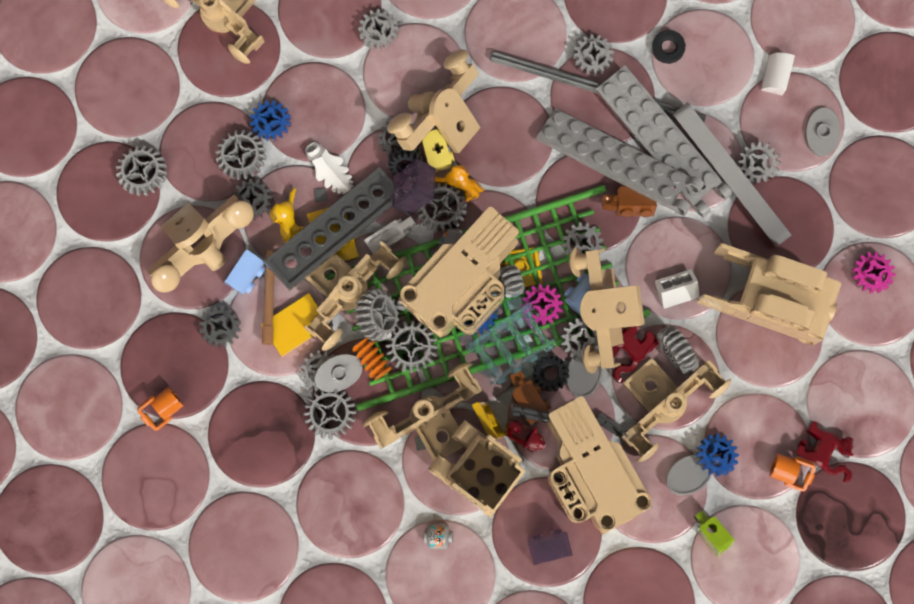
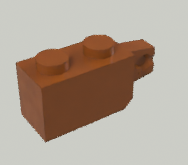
(629, 203)
(527, 395)

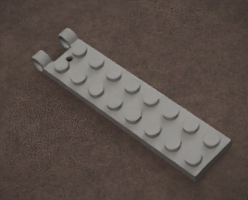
(659, 135)
(618, 161)

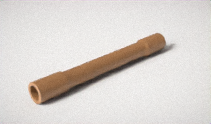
(268, 329)

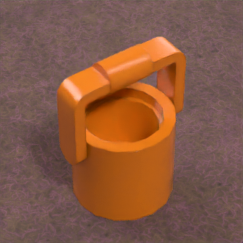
(165, 404)
(787, 469)

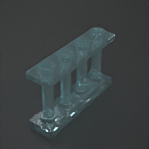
(494, 336)

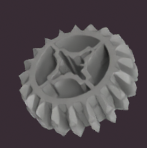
(225, 156)
(135, 174)
(448, 193)
(376, 314)
(402, 346)
(677, 350)
(324, 421)

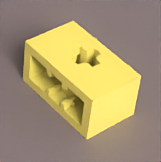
(439, 161)

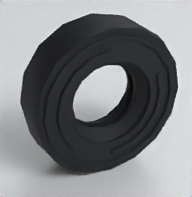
(673, 36)

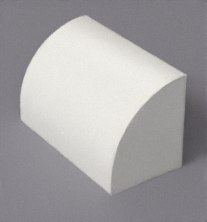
(777, 73)
(677, 288)

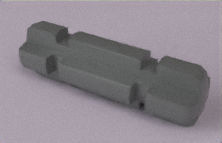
(530, 413)
(611, 425)

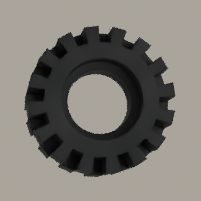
(398, 155)
(542, 365)

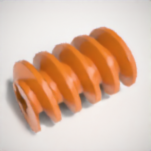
(371, 358)

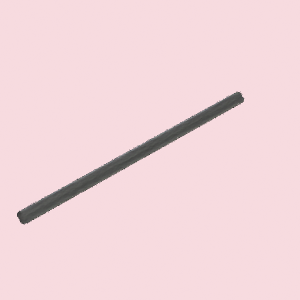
(565, 77)

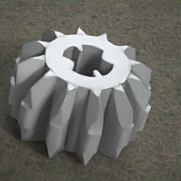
(511, 281)

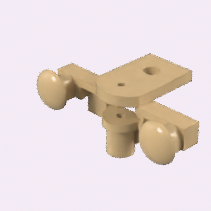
(225, 17)
(441, 109)
(185, 229)
(346, 288)
(604, 308)
(666, 401)
(435, 420)

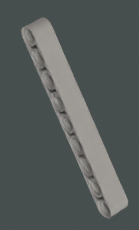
(732, 174)

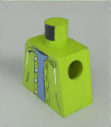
(717, 541)

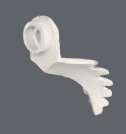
(328, 168)

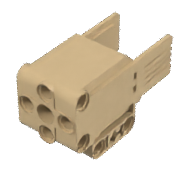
(462, 278)
(780, 295)
(481, 451)
(602, 482)

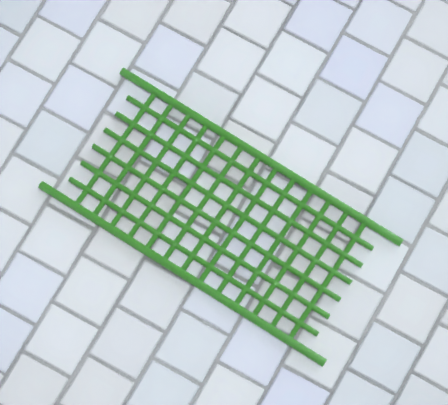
(533, 270)

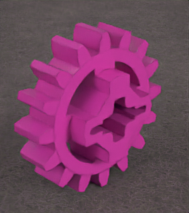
(875, 280)
(553, 303)

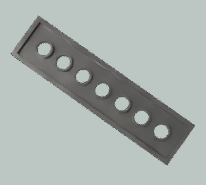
(334, 240)

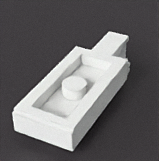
(390, 234)

